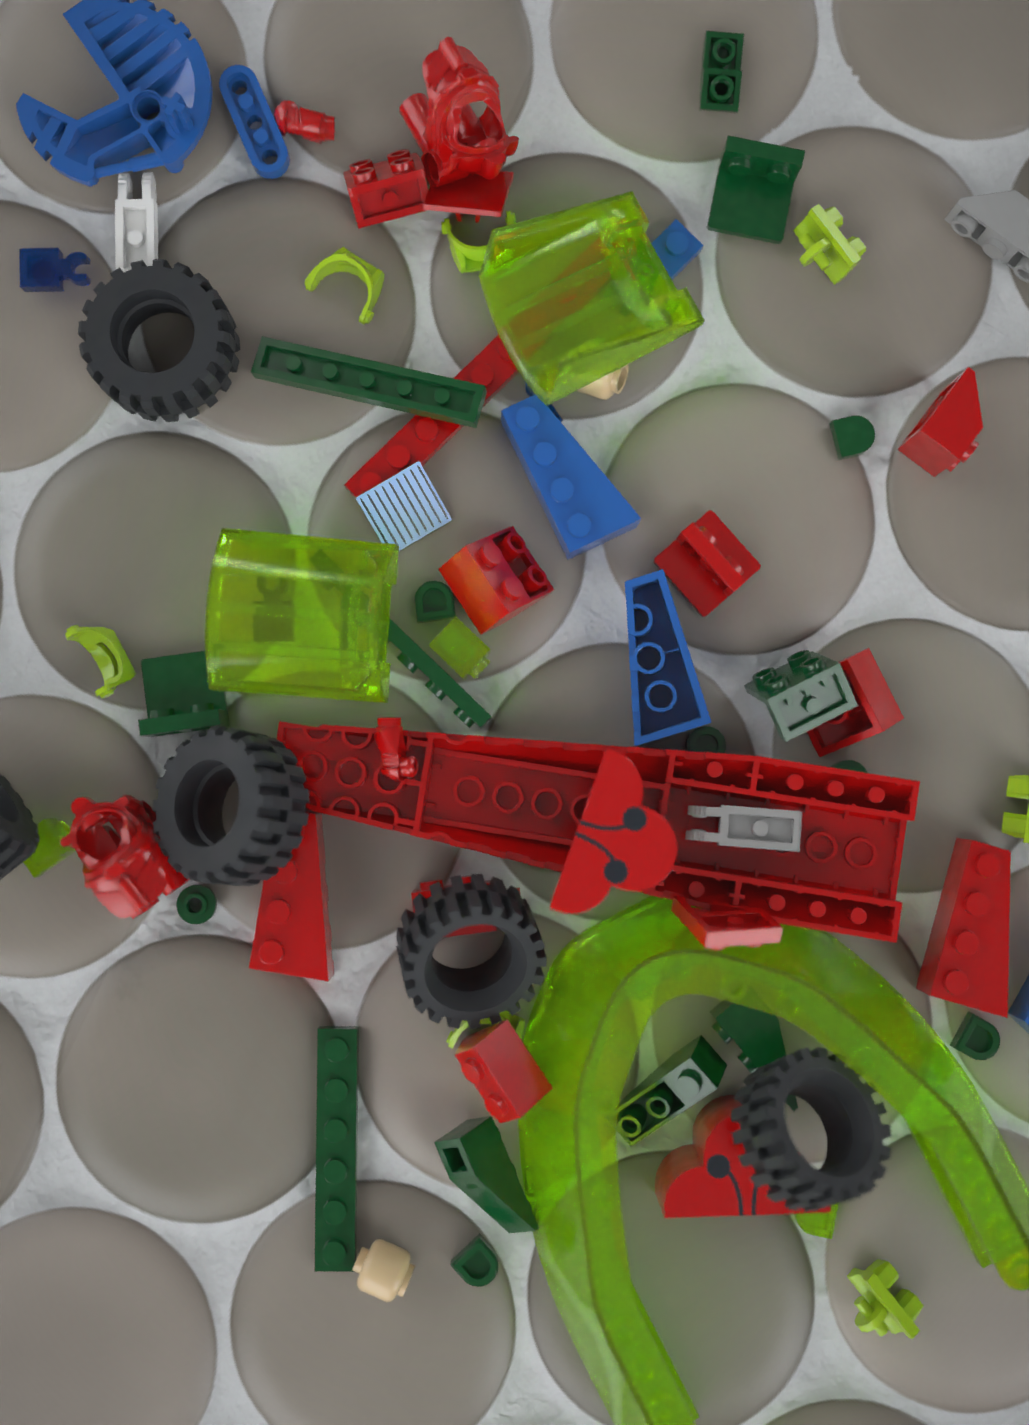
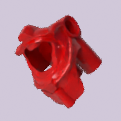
(446, 126)
(123, 870)

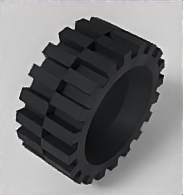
(477, 990)
(848, 1119)

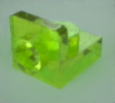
(49, 849)

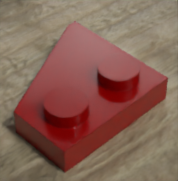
(727, 924)

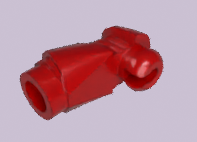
(305, 122)
(391, 745)

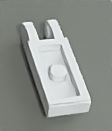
(136, 222)

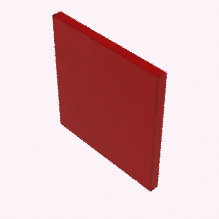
(471, 196)

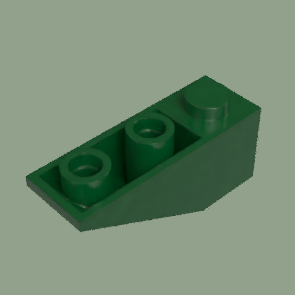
(755, 1034)
(670, 1090)
(484, 1172)

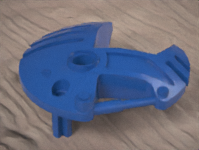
(151, 72)

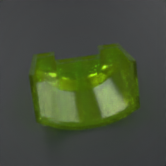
(581, 294)
(299, 616)

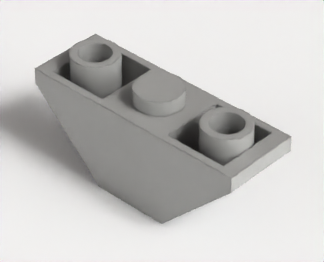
(998, 225)

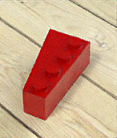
(294, 913)
(970, 931)

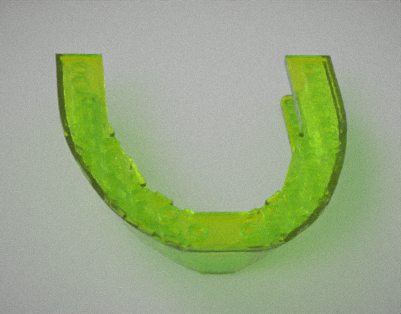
(585, 1042)

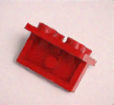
(386, 188)
(707, 563)

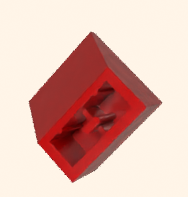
(495, 579)

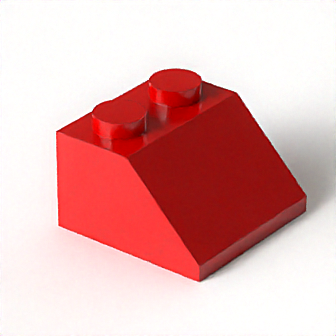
(947, 427)
(874, 712)
(502, 1071)

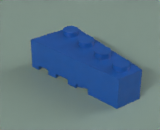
(567, 482)
(661, 668)

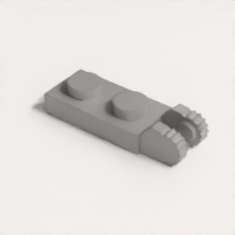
(750, 827)

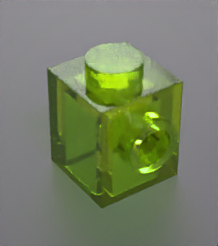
(461, 649)

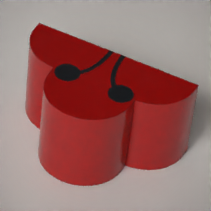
(615, 841)
(708, 1175)

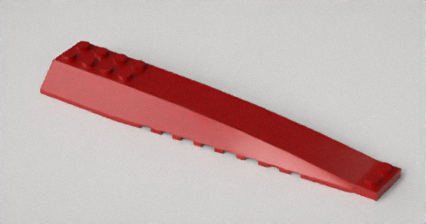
(529, 797)

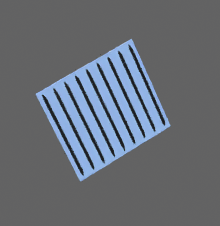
(404, 507)

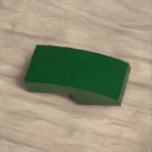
(721, 71)

